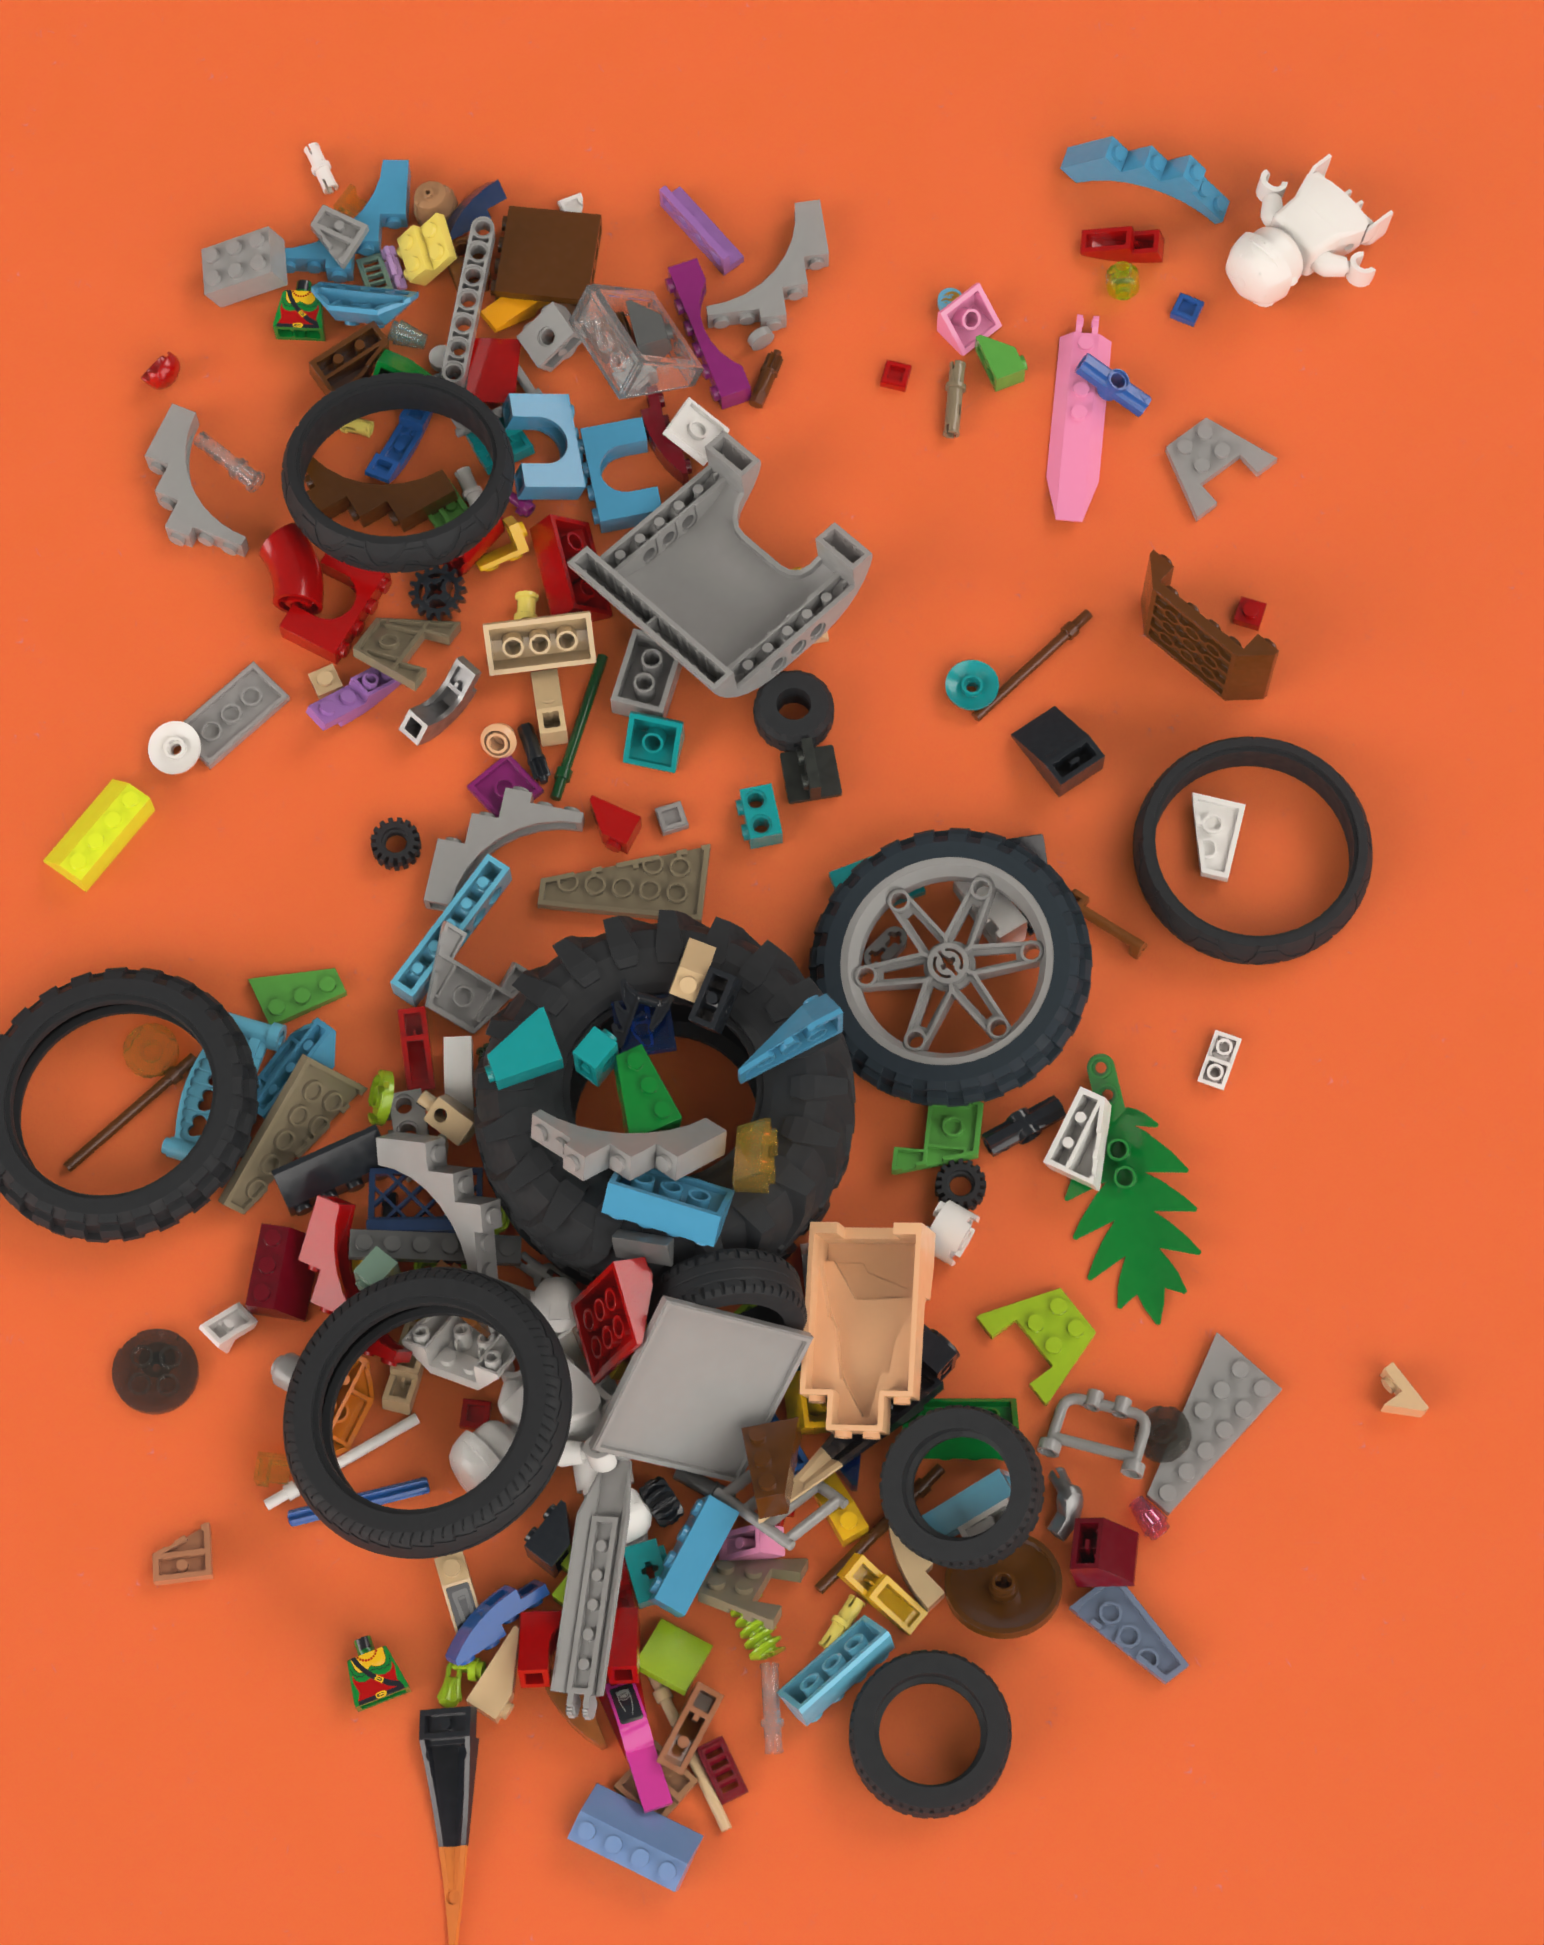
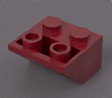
(1103, 1553)

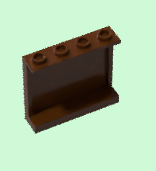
(546, 255)

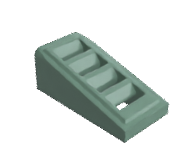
(381, 265)

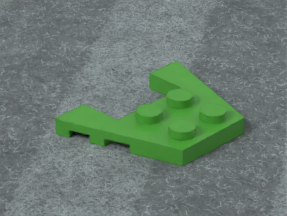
(949, 1136)

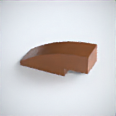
(587, 1728)

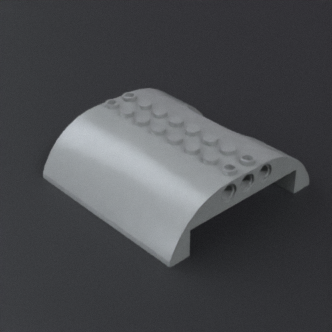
(713, 591)

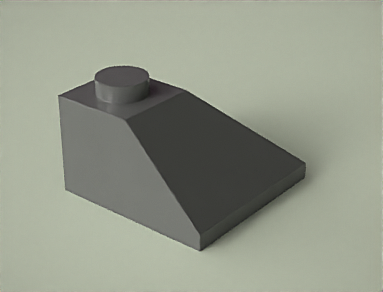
(650, 330)

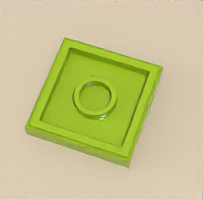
(673, 1656)

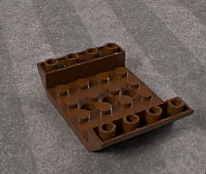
(1200, 643)

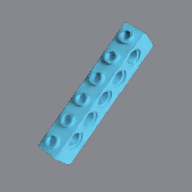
(464, 912)

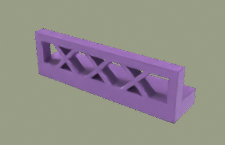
(700, 229)

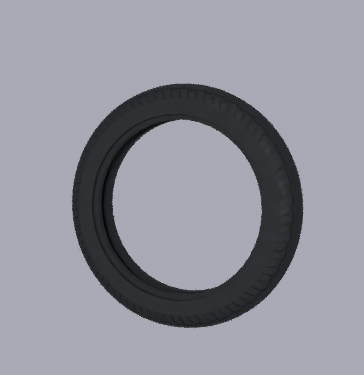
(507, 1489)

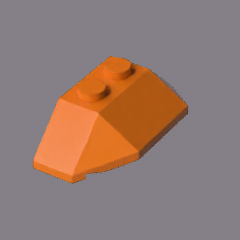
(352, 1405)

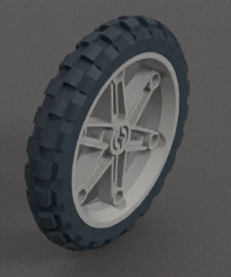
(1038, 1033)

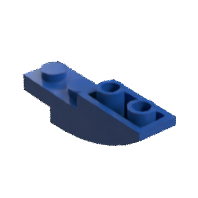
(484, 1625)

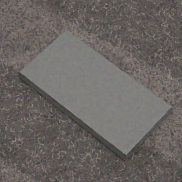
(236, 713)

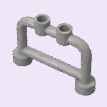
(1094, 1401)

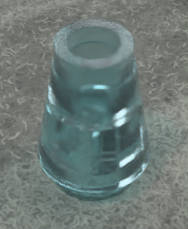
(407, 335)

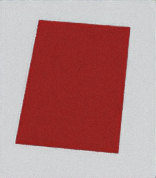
(493, 368)

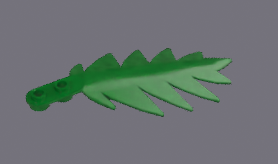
(1131, 1199)

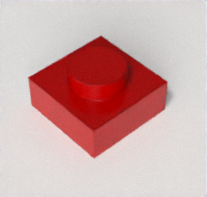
(1249, 613)

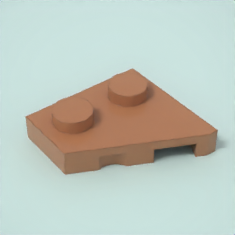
(185, 1559)

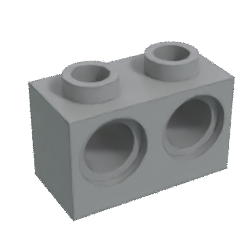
(413, 1119)

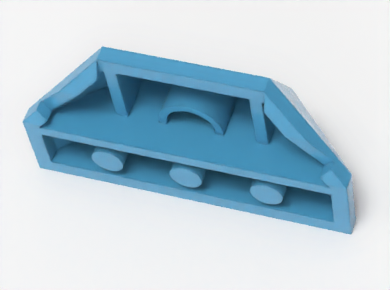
(362, 303)
(314, 1040)

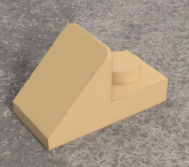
(1407, 1399)

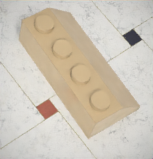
(539, 643)

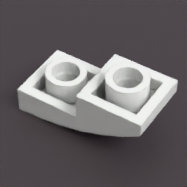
(1219, 1060)

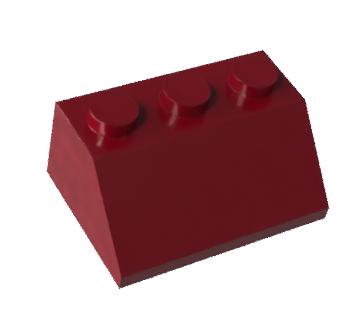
(279, 1281)

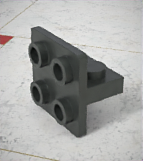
(810, 773)

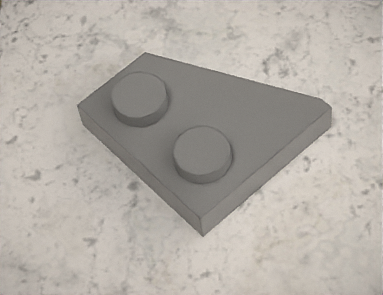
(338, 234)

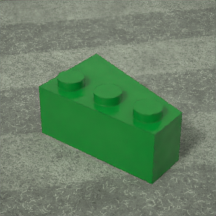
(642, 1094)

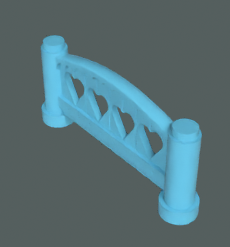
(259, 1037)

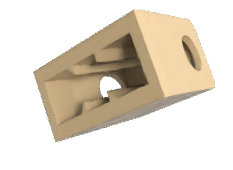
(459, 1121)

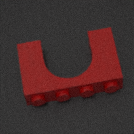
(334, 636)
(539, 1641)

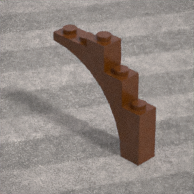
(403, 502)

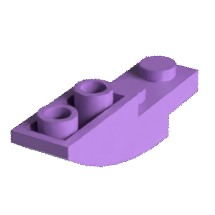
(352, 700)

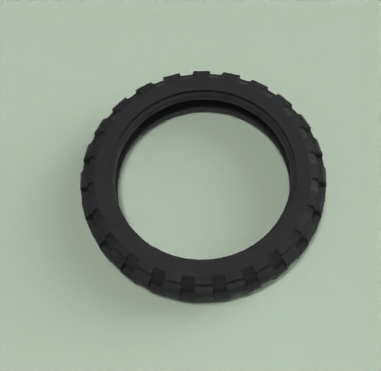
(197, 1175)

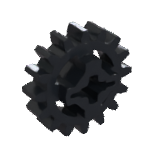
(443, 583)

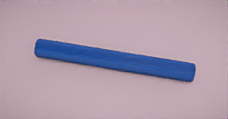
(379, 1496)

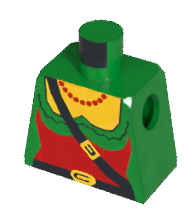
(299, 315)
(374, 1675)

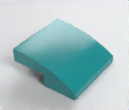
(520, 447)

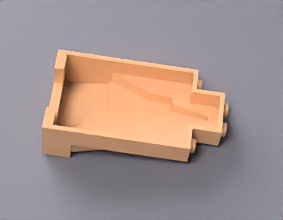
(865, 1322)

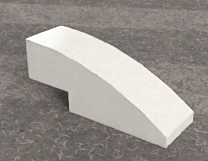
(459, 1069)

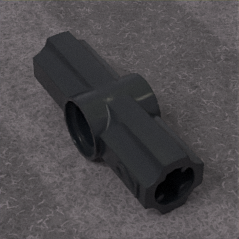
(1023, 1125)

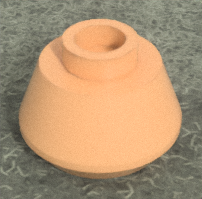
(498, 740)

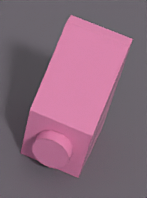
(750, 1544)

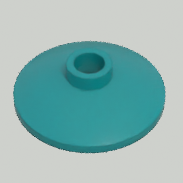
(973, 674)

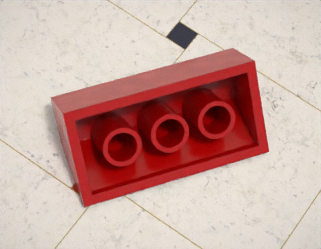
(555, 543)

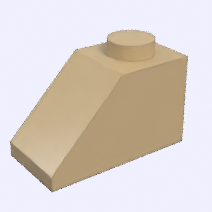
(692, 970)

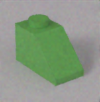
(1000, 362)

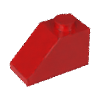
(615, 825)

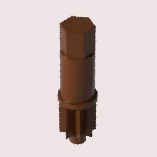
(769, 372)

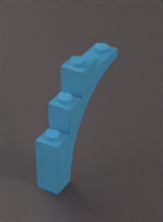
(1179, 177)
(385, 208)

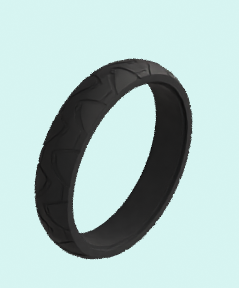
(386, 393)
(1279, 757)

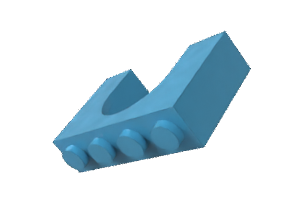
(554, 417)
(602, 445)

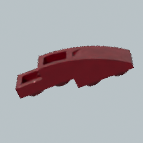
(665, 450)

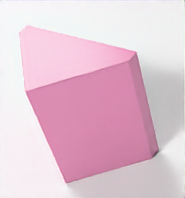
(967, 318)

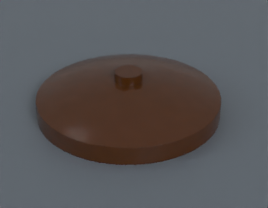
(1007, 1596)

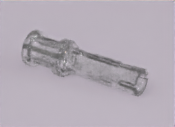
(237, 467)

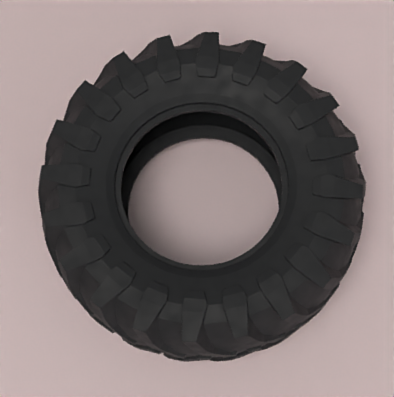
(805, 1097)

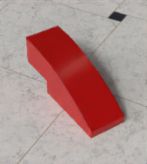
(1123, 244)
(416, 1048)

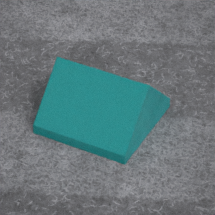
(653, 741)

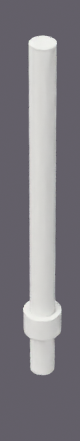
(291, 1491)

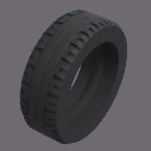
(736, 1278)
(898, 1487)
(976, 1688)

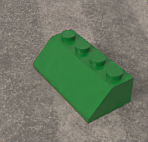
(969, 1447)

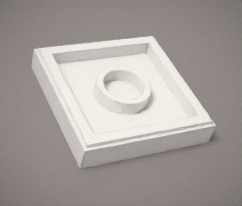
(693, 429)

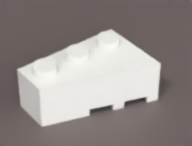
(1004, 920)
(1082, 1140)

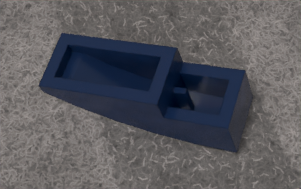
(474, 207)

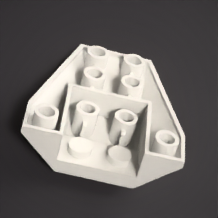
(460, 1352)

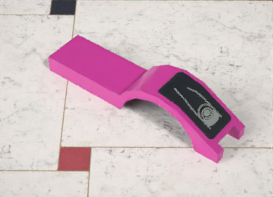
(639, 1746)

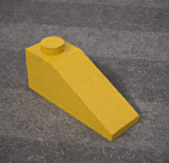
(847, 1522)

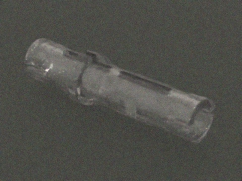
(771, 1708)

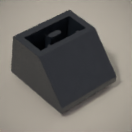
(552, 1540)

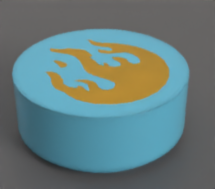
(947, 296)

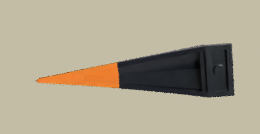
(450, 1764)

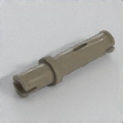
(955, 388)

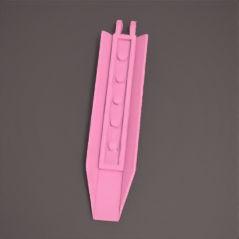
(1076, 425)

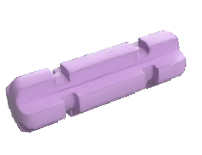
(394, 267)

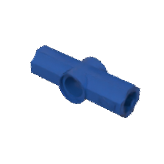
(1113, 384)

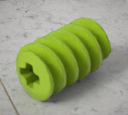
(758, 1638)

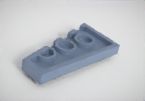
(1128, 1626)

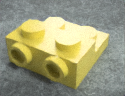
(426, 250)

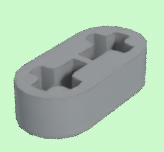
(883, 941)

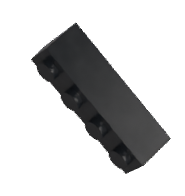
(329, 1171)

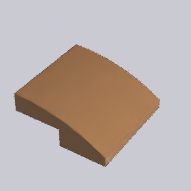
(678, 1786)

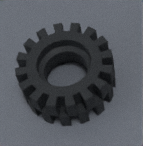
(401, 858)
(965, 1170)

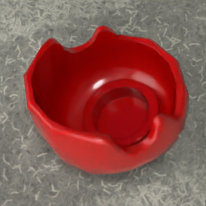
(162, 372)

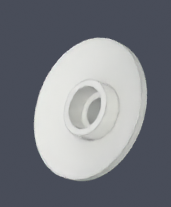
(164, 741)

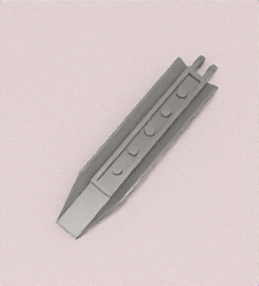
(593, 1591)

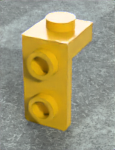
(511, 552)

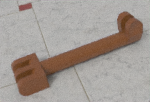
(1136, 944)

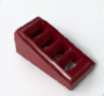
(709, 1747)

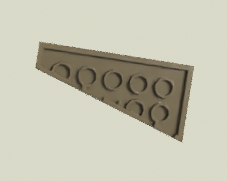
(294, 1123)

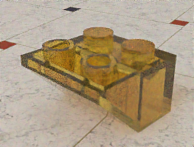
(755, 1157)

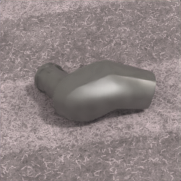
(1068, 1502)

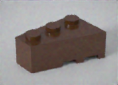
(349, 359)
(772, 1462)

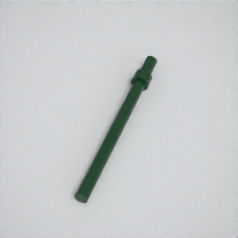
(564, 772)

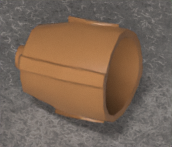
(433, 198)

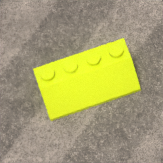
(100, 833)

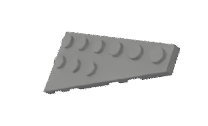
(1219, 1410)

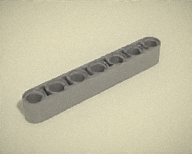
(469, 292)

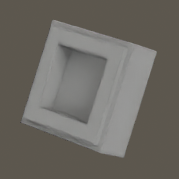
(671, 818)

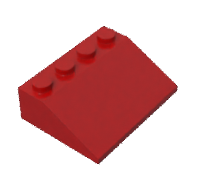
(613, 1315)

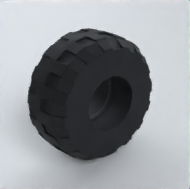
(793, 688)

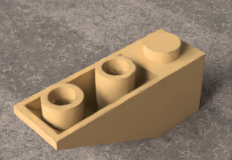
(549, 707)

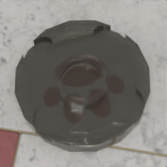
(1168, 1435)

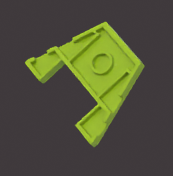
(1052, 1327)

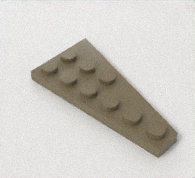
(634, 887)

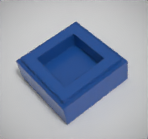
(1187, 309)

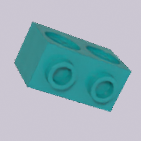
(765, 815)

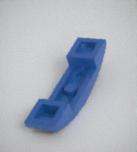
(400, 445)

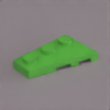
(296, 994)

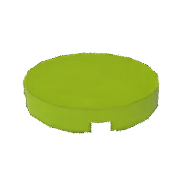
(381, 1097)

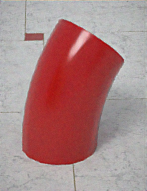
(293, 570)

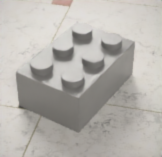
(244, 267)
(645, 678)

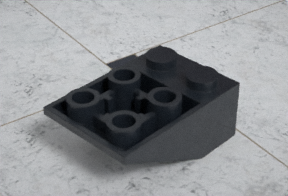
(1059, 750)

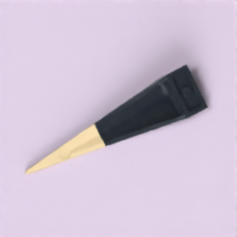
(839, 1452)

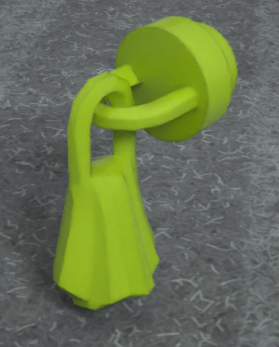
(450, 1691)

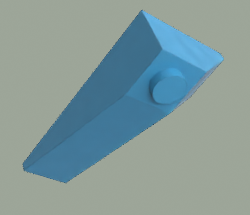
(810, 1025)

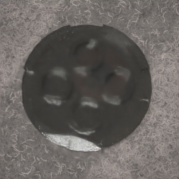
(155, 1371)

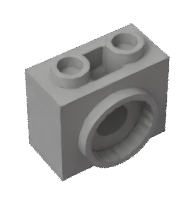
(538, 336)

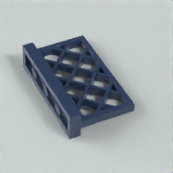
(417, 1223)

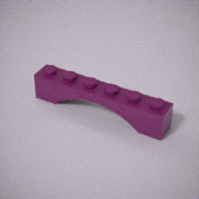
(726, 376)

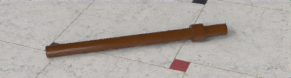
(1068, 631)
(172, 1076)
(921, 1489)

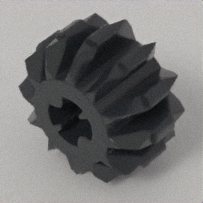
(661, 1501)

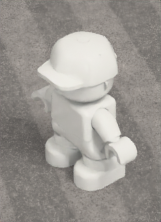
(1302, 238)
(480, 1452)

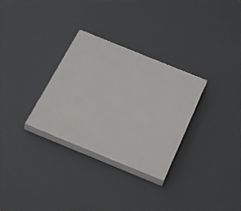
(696, 1388)

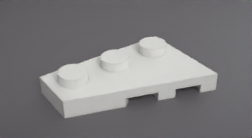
(1217, 834)

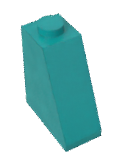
(525, 1053)

